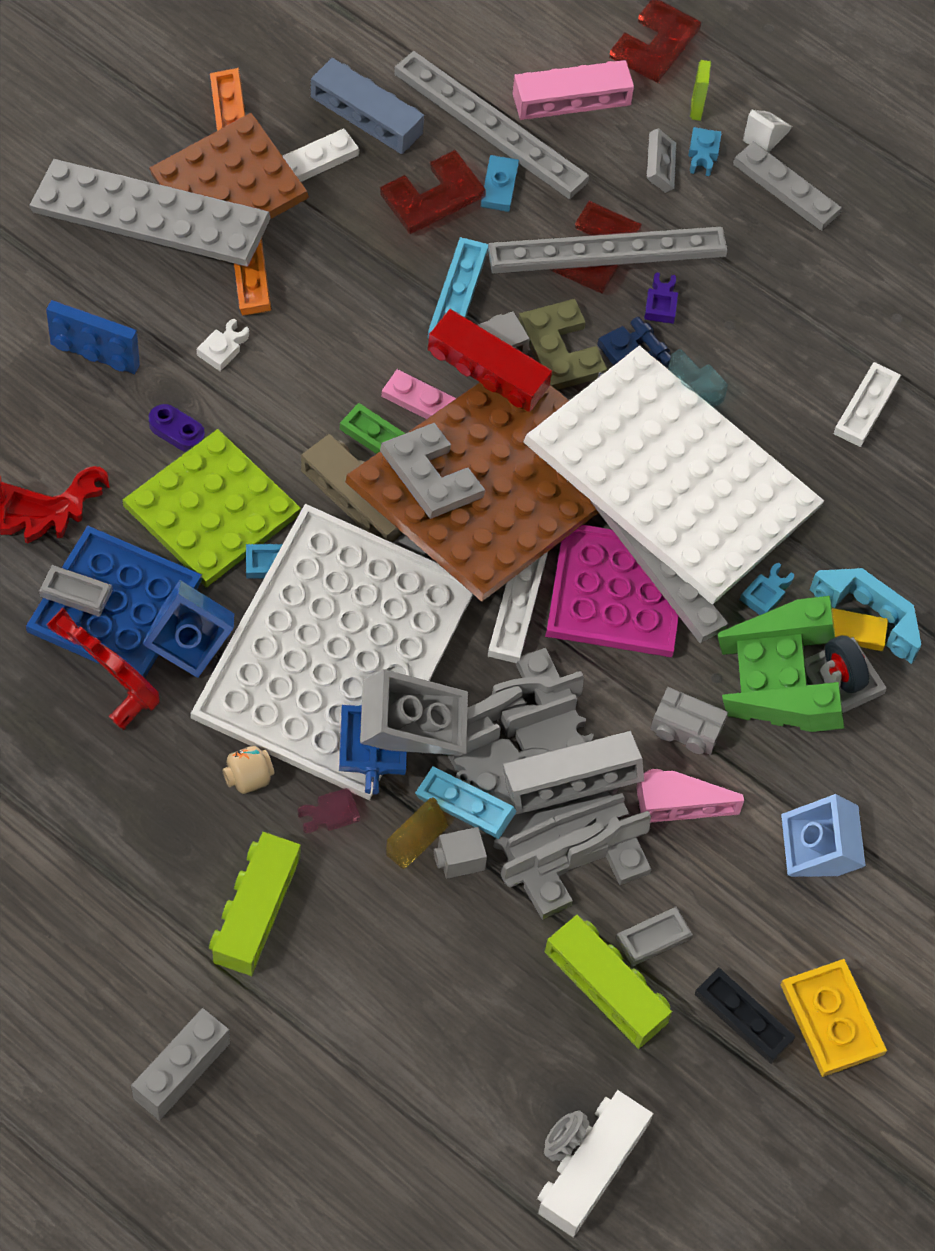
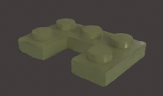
(544, 330)

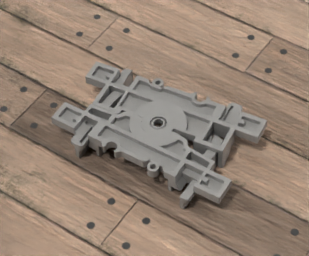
(562, 835)

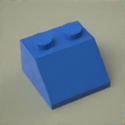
(189, 629)

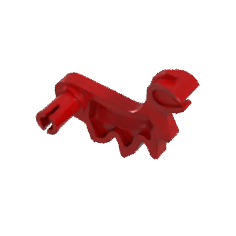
(40, 512)
(140, 692)

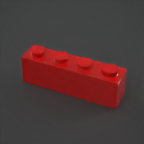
(489, 360)

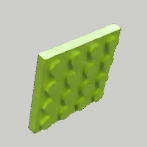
(211, 507)

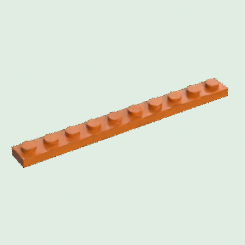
(250, 280)

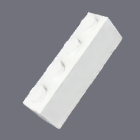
(594, 1164)

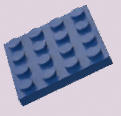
(139, 590)

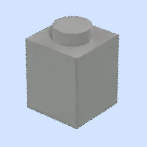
(460, 853)

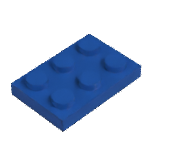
(93, 337)

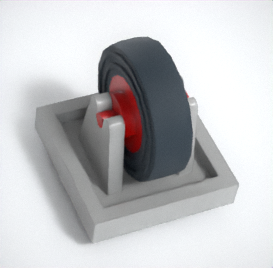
(847, 664)

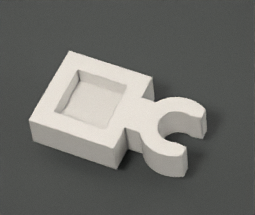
(222, 347)

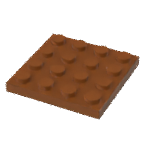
(236, 167)

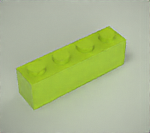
(256, 903)
(608, 981)

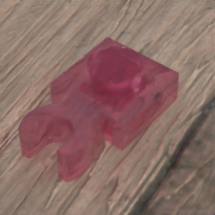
(334, 810)

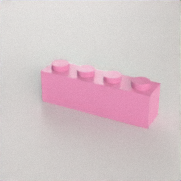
(572, 90)

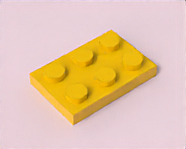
(833, 1017)

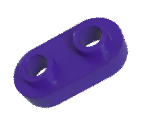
(174, 427)

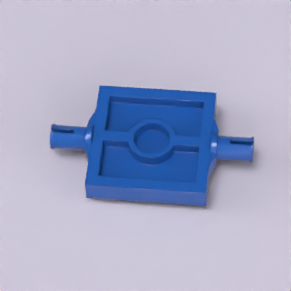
(365, 758)

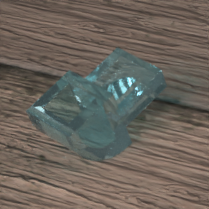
(703, 381)

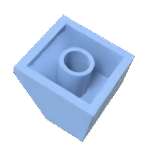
(823, 838)

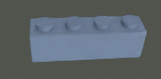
(367, 105)

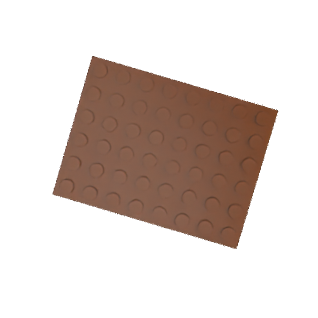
(524, 500)

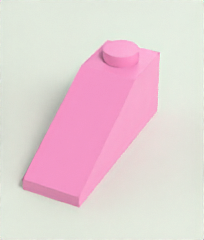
(682, 797)

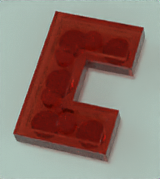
(674, 34)
(457, 190)
(598, 221)

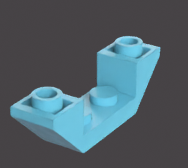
(870, 591)

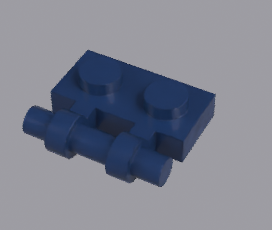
(620, 342)

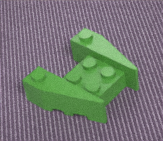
(775, 667)

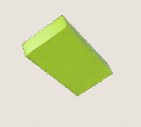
(700, 90)

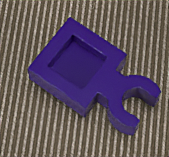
(661, 301)

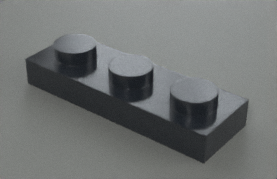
(744, 1015)

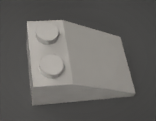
(413, 715)

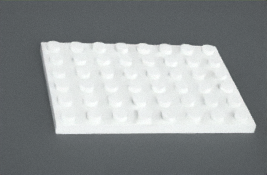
(674, 473)
(316, 629)

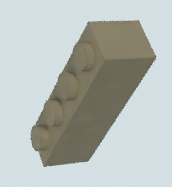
(327, 468)

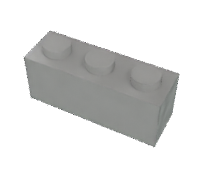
(180, 1064)

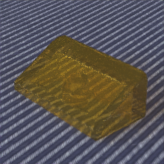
(416, 834)

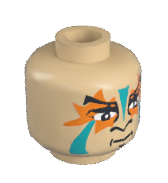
(248, 769)

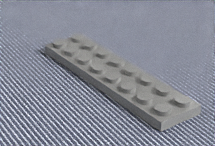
(150, 212)

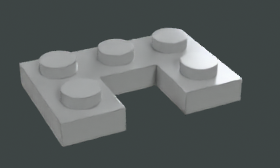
(410, 460)

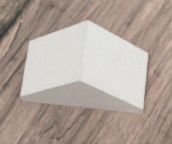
(765, 129)

